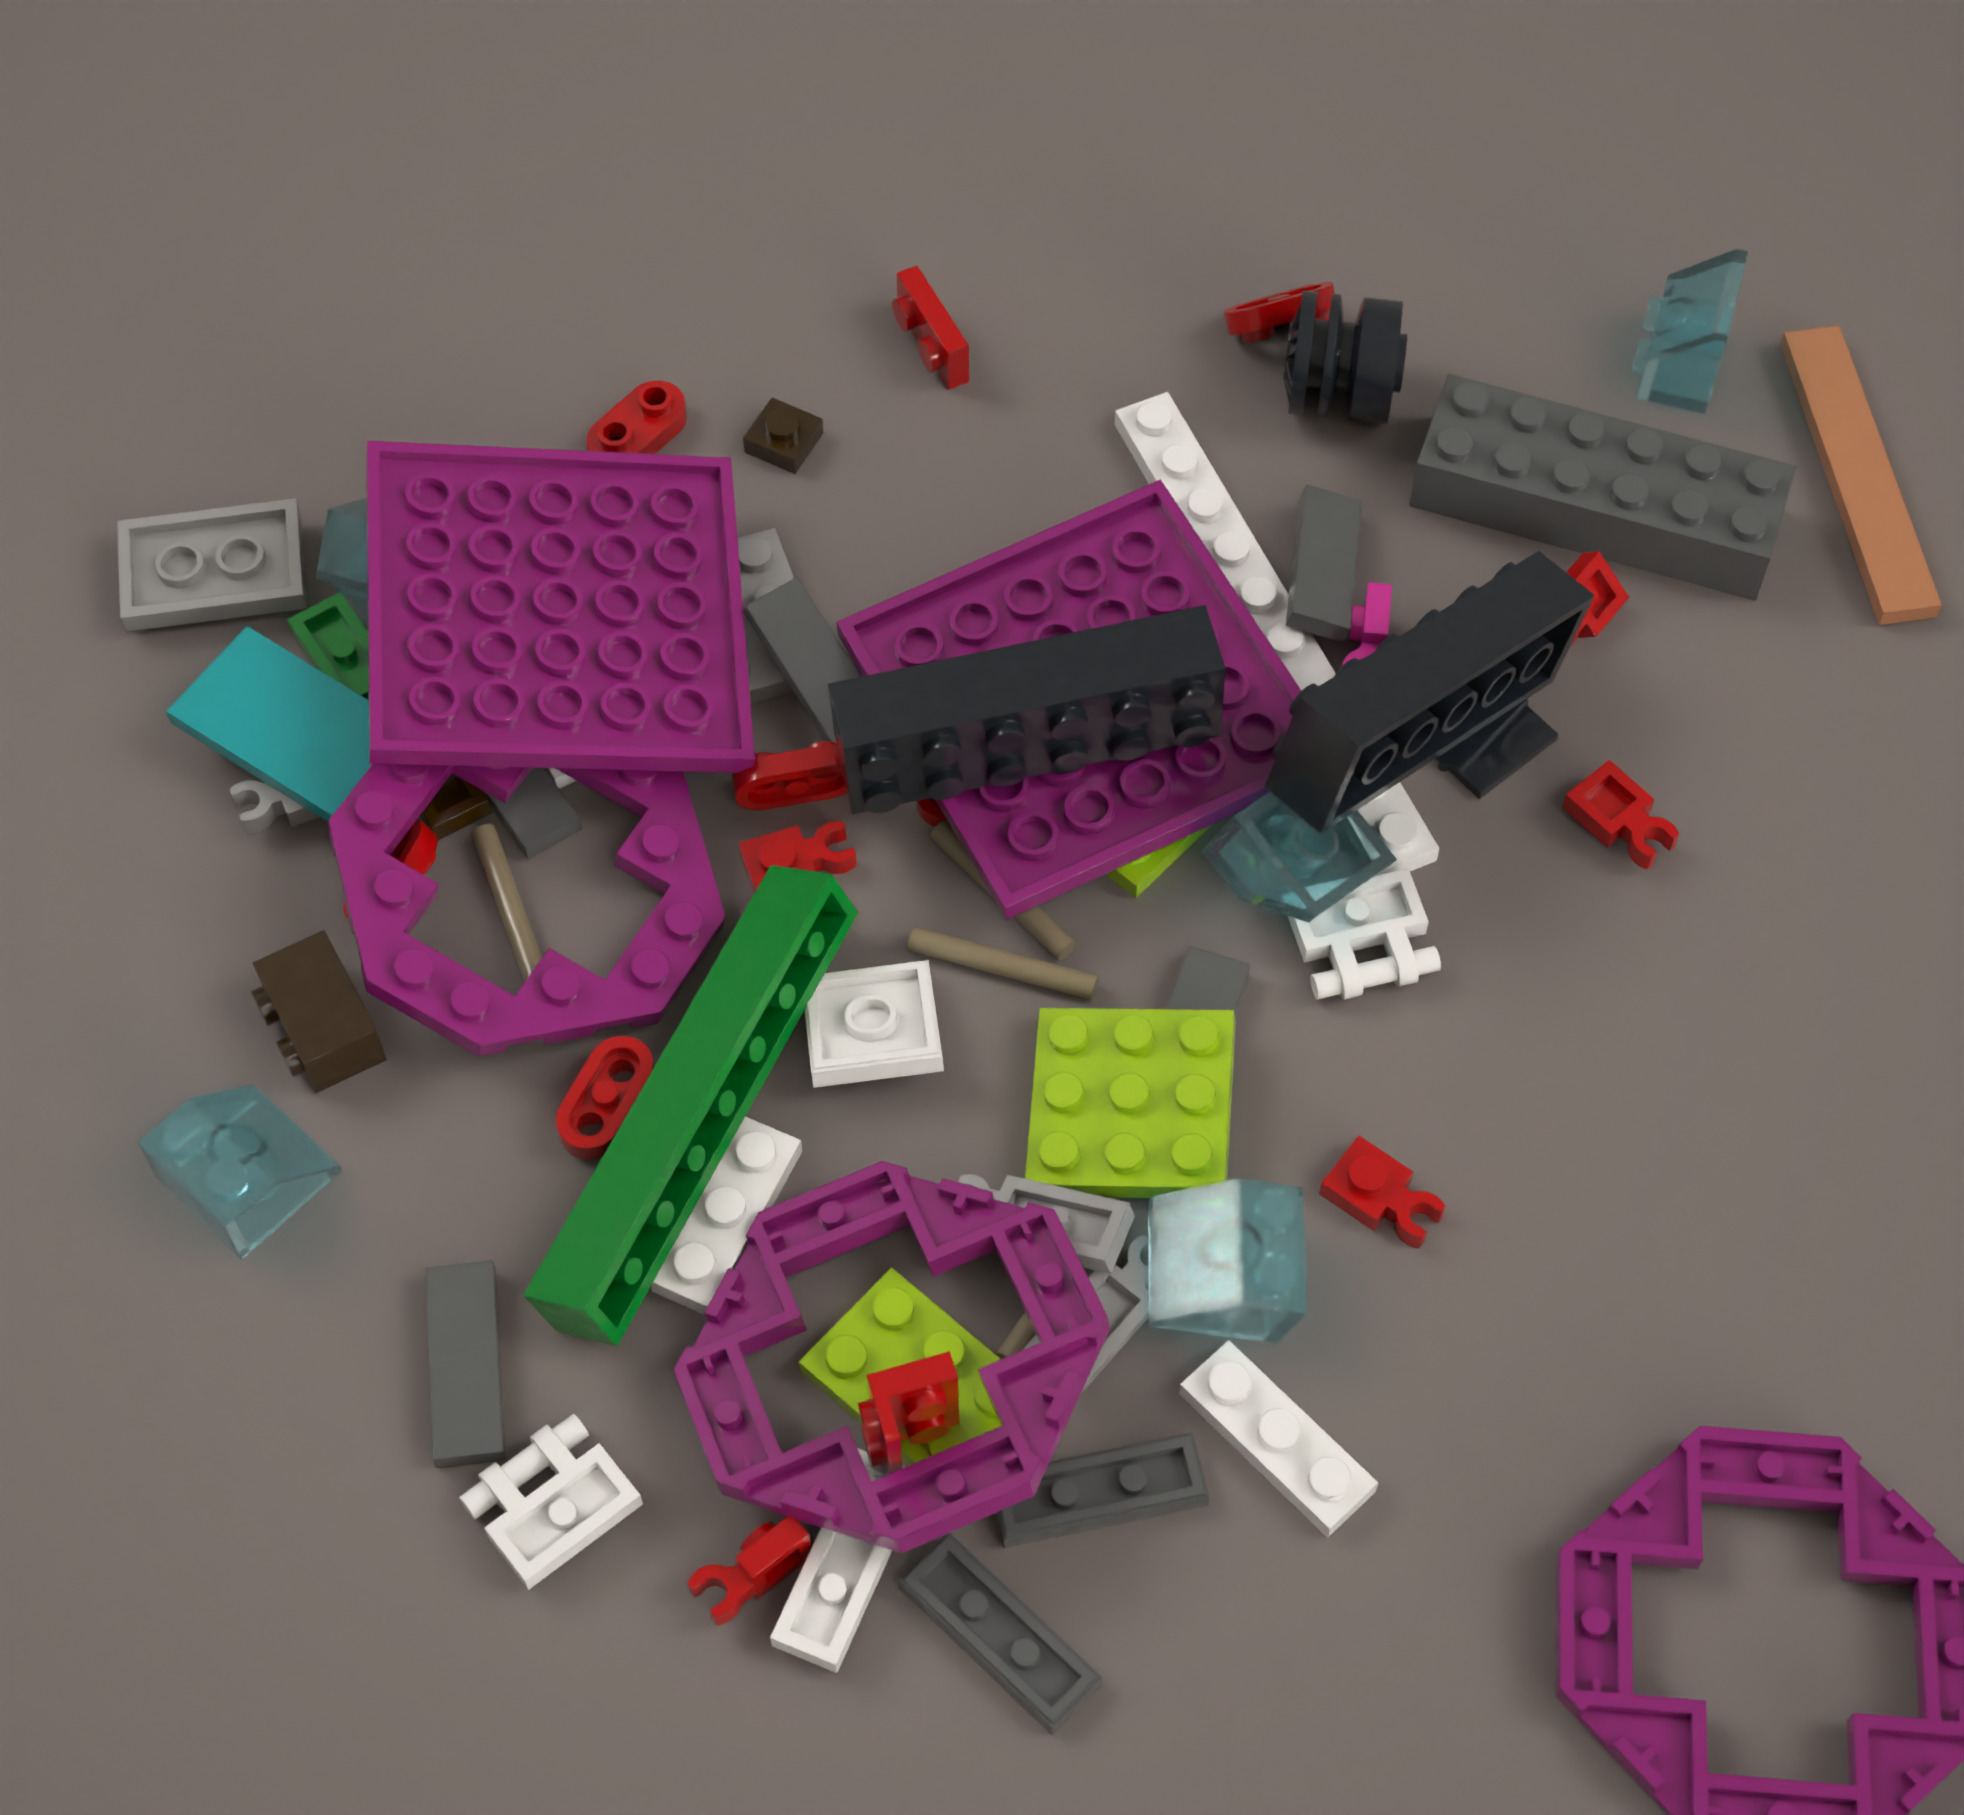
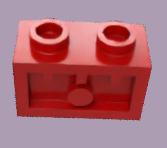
(908, 1403)

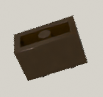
(318, 1011)

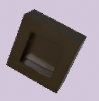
(783, 435)
(455, 807)

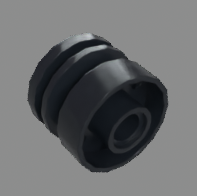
(1346, 357)

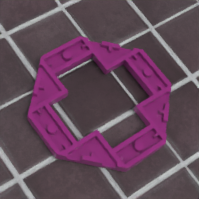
(559, 996)
(826, 1477)
(1660, 1524)

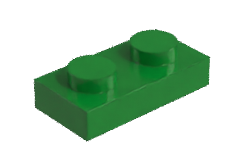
(334, 641)

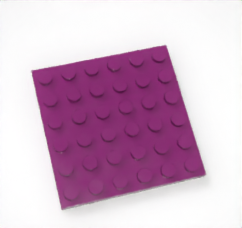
(1080, 575)
(554, 610)

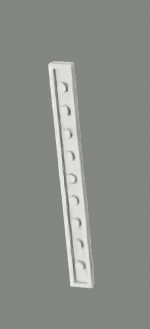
(1170, 452)

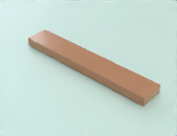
(1860, 476)

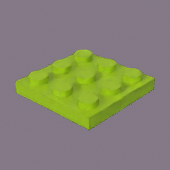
(1131, 1100)

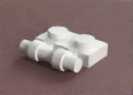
(1375, 914)
(560, 1515)

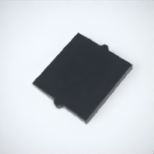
(1498, 749)

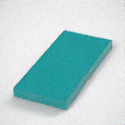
(279, 721)

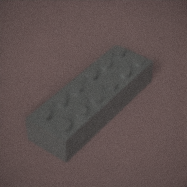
(1602, 486)

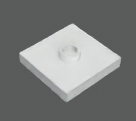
(873, 1025)

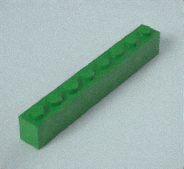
(691, 1106)

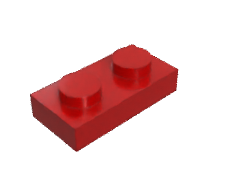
(937, 335)

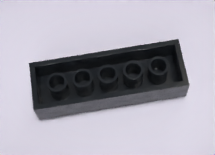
(1426, 690)
(1028, 710)

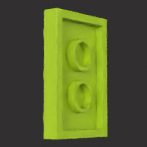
(893, 1328)

